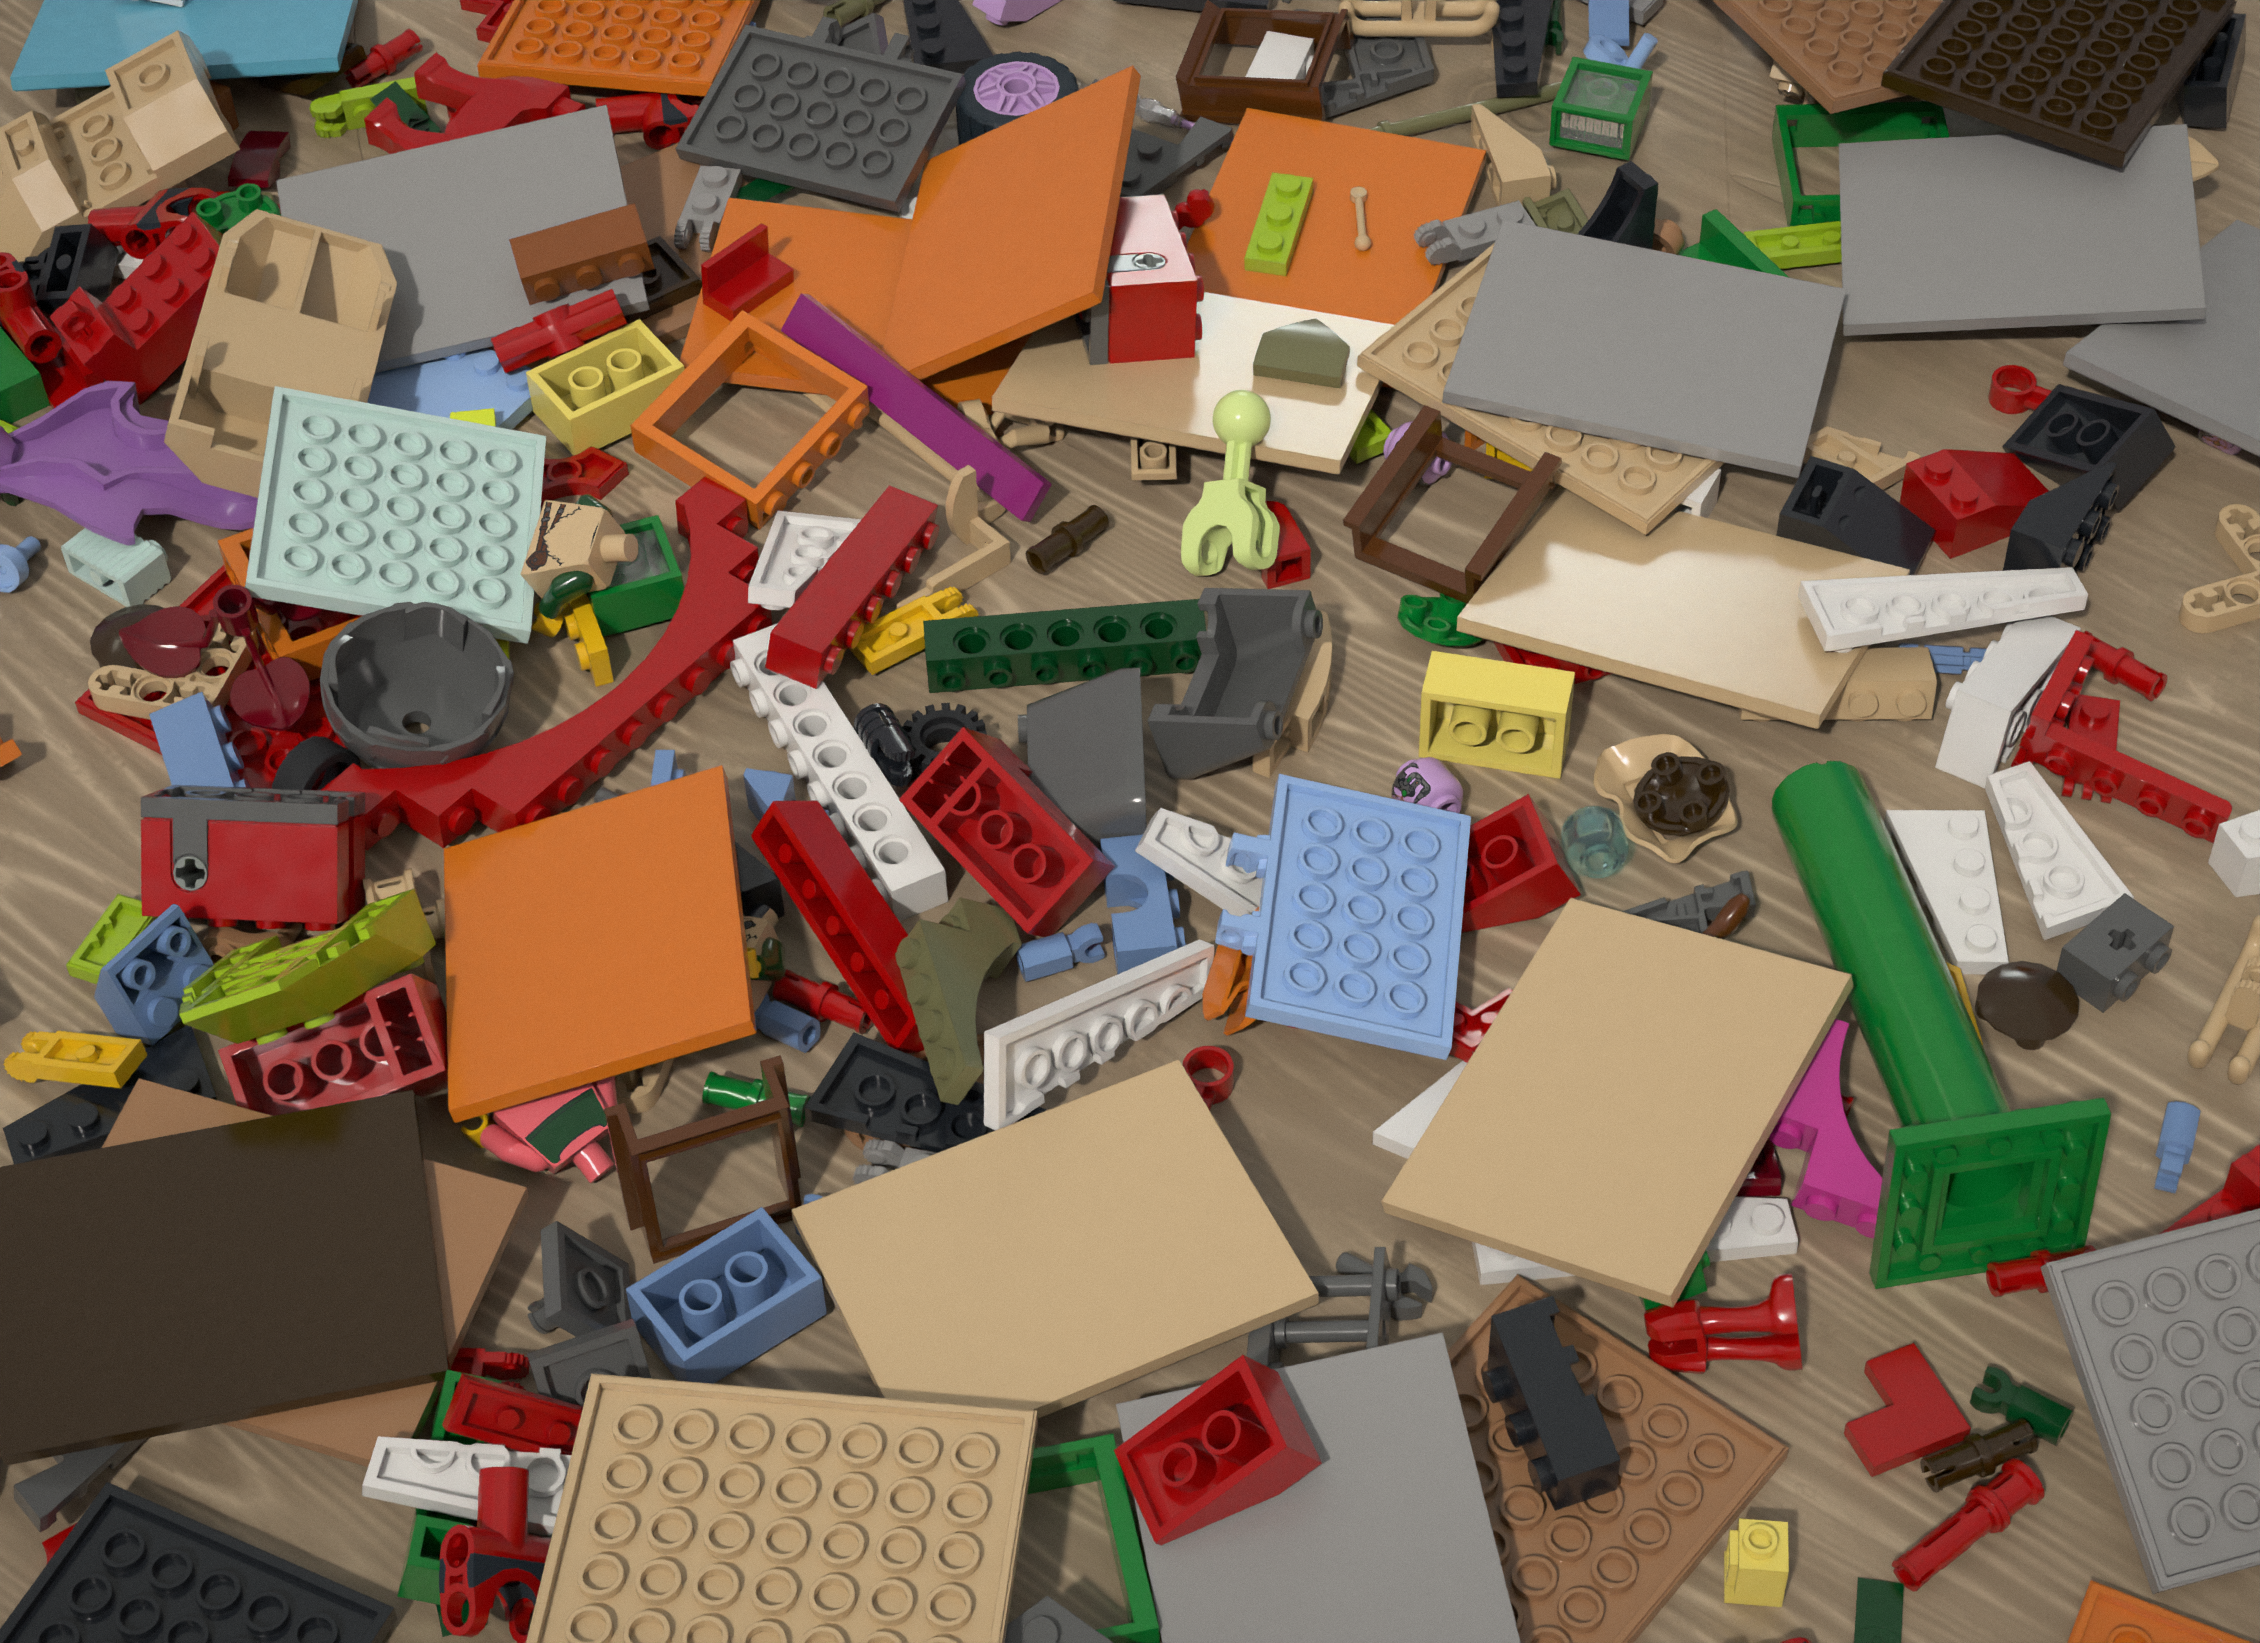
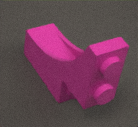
(1835, 1173)

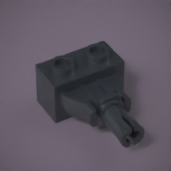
(75, 258)

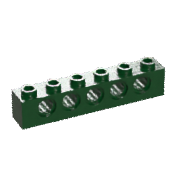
(1062, 645)

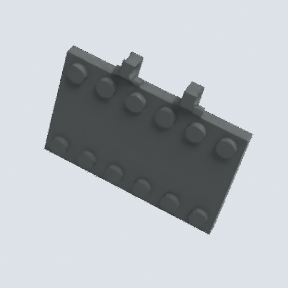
(823, 114)

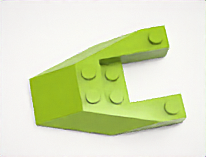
(272, 987)

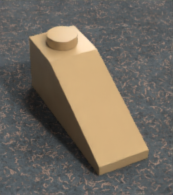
(1513, 163)

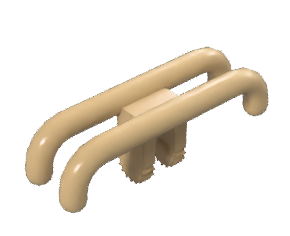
(1419, 17)
(2239, 1007)

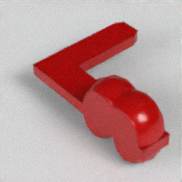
(1196, 209)

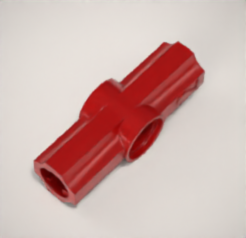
(558, 331)

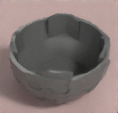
(411, 668)

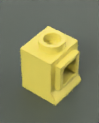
(1756, 1563)

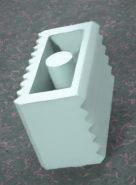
(116, 569)

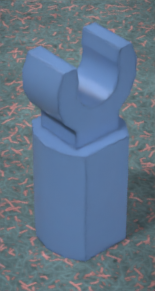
(1059, 952)
(787, 1025)
(2175, 1143)

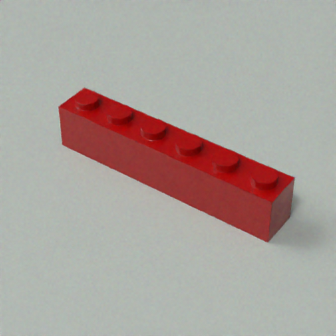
(852, 587)
(842, 912)

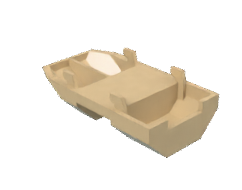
(113, 148)
(283, 312)

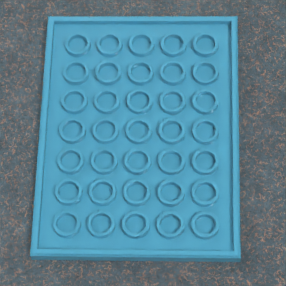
(237, 38)

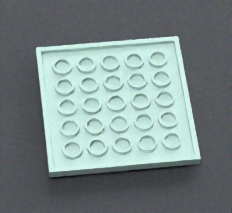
(395, 509)

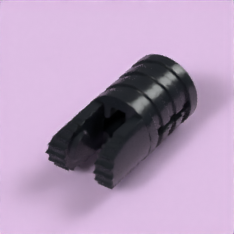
(889, 736)

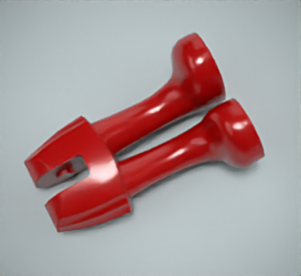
(1685, 1342)

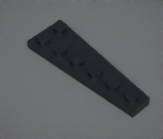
(1520, 45)
(894, 1099)

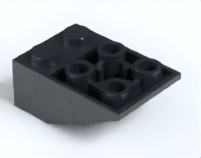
(1852, 515)
(2064, 523)

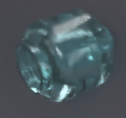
(1594, 842)

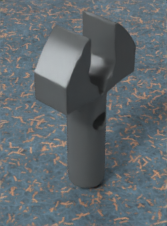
(1412, 1280)

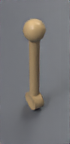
(1358, 196)

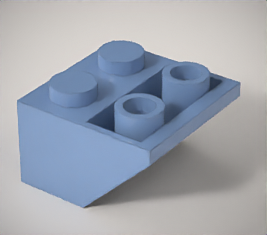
(146, 979)

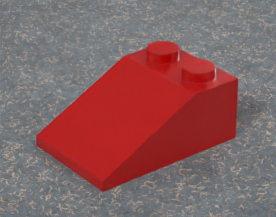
(1968, 496)
(1514, 868)
(1217, 1451)

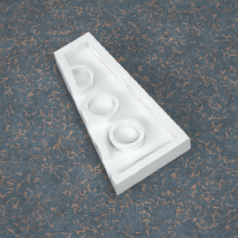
(794, 555)
(2053, 856)
(1956, 881)

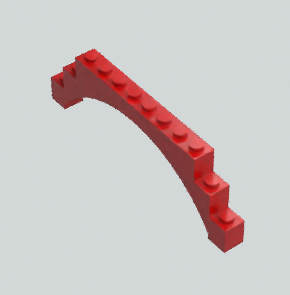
(559, 764)

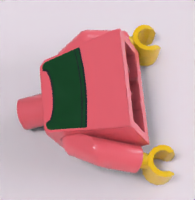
(552, 1131)

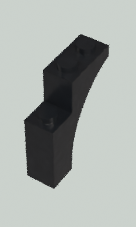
(1626, 210)

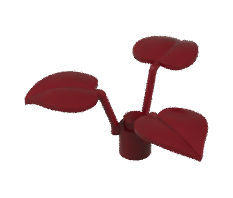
(171, 641)

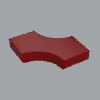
(585, 473)

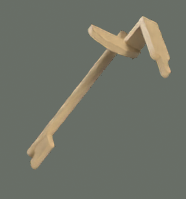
(967, 512)

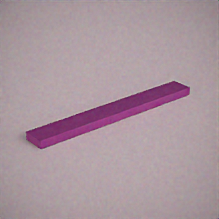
(918, 408)

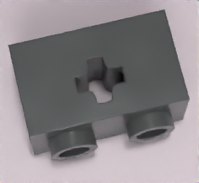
(2116, 953)

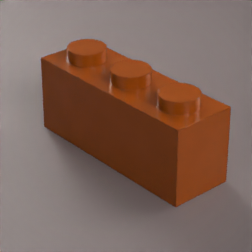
(581, 254)

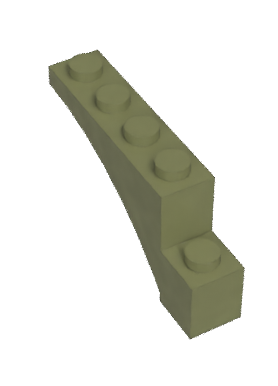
(942, 980)

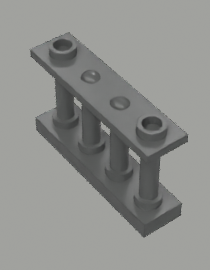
(1381, 1285)

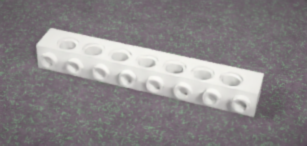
(843, 780)

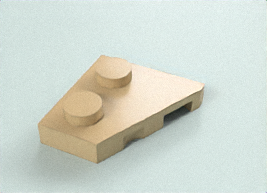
(1858, 454)

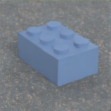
(727, 1300)

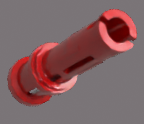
(1985, 1511)

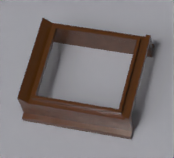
(1228, 97)
(1401, 474)
(633, 1155)

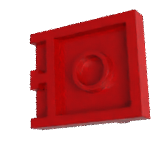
(2104, 768)

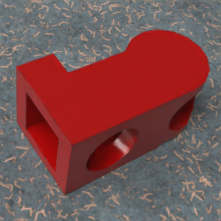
(1293, 551)

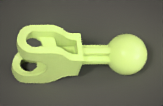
(1233, 507)

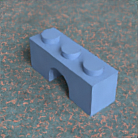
(1142, 885)

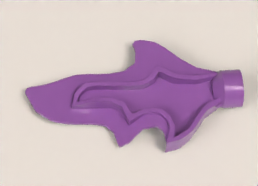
(111, 467)

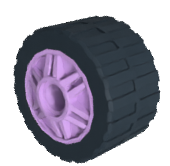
(1007, 89)

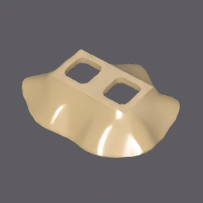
(1616, 780)

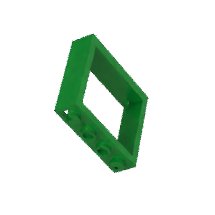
(1821, 129)
(1096, 1461)

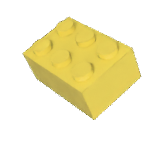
(602, 386)
(1496, 714)

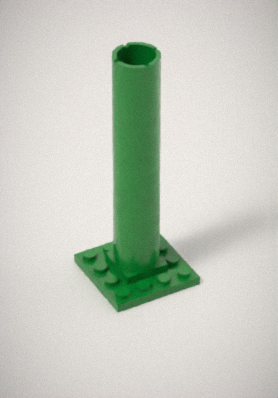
(1963, 1170)

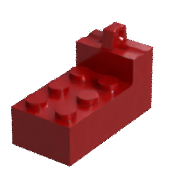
(148, 318)
(1006, 832)
(372, 1048)

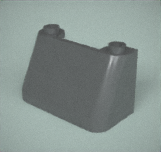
(1242, 681)
(1091, 754)

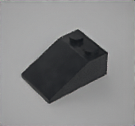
(2085, 430)

